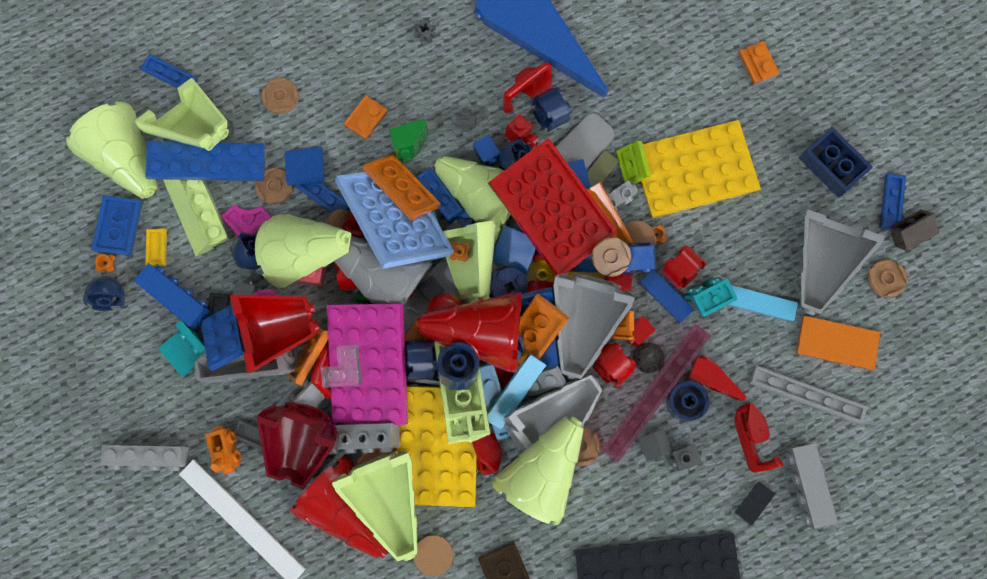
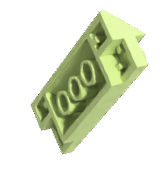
(197, 214)
(464, 410)

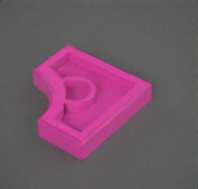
(245, 220)

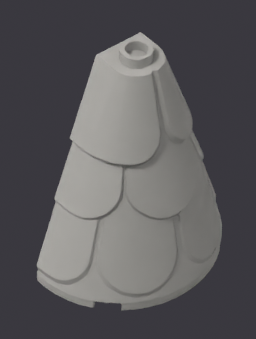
(831, 259)
(379, 284)
(594, 314)
(237, 368)
(534, 418)

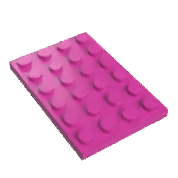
(381, 346)

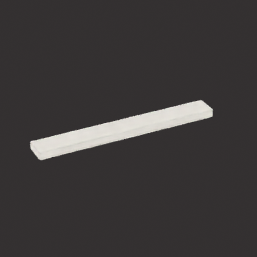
(242, 521)

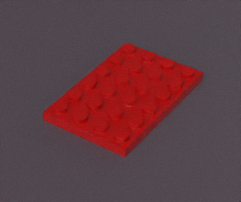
(552, 207)

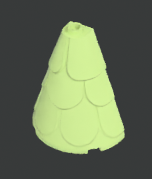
(113, 146)
(469, 185)
(296, 247)
(544, 472)
(384, 501)

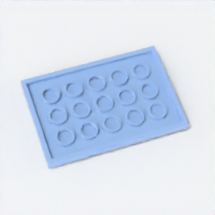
(387, 229)

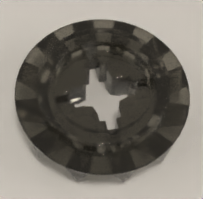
(651, 366)

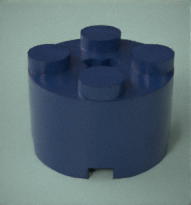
(551, 109)
(512, 277)
(420, 359)
(457, 377)
(697, 396)

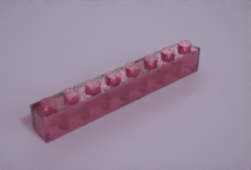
(655, 393)

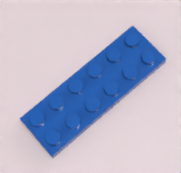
(187, 162)

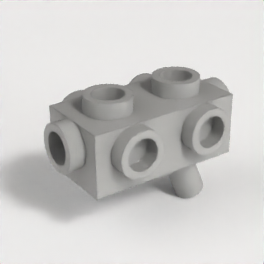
(622, 194)

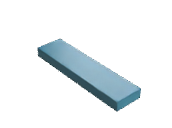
(764, 304)
(515, 390)

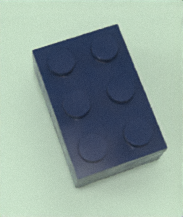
(835, 162)

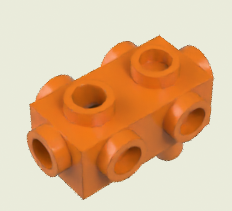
(223, 450)

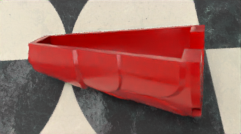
(484, 324)
(329, 512)

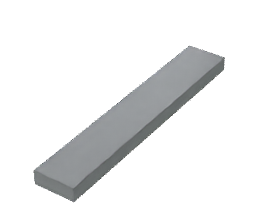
(808, 395)

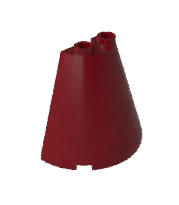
(295, 441)

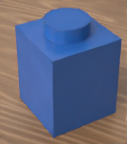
(486, 151)

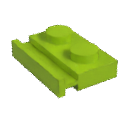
(633, 162)

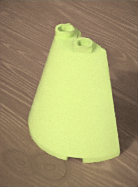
(190, 122)
(474, 275)

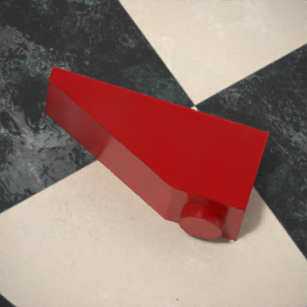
(713, 378)

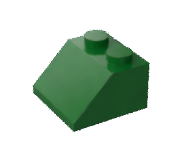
(409, 139)

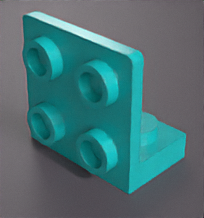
(712, 295)
(183, 348)

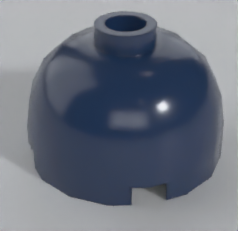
(513, 152)
(244, 251)
(101, 292)

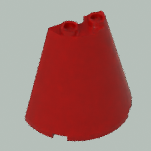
(272, 326)

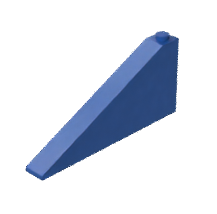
(542, 32)

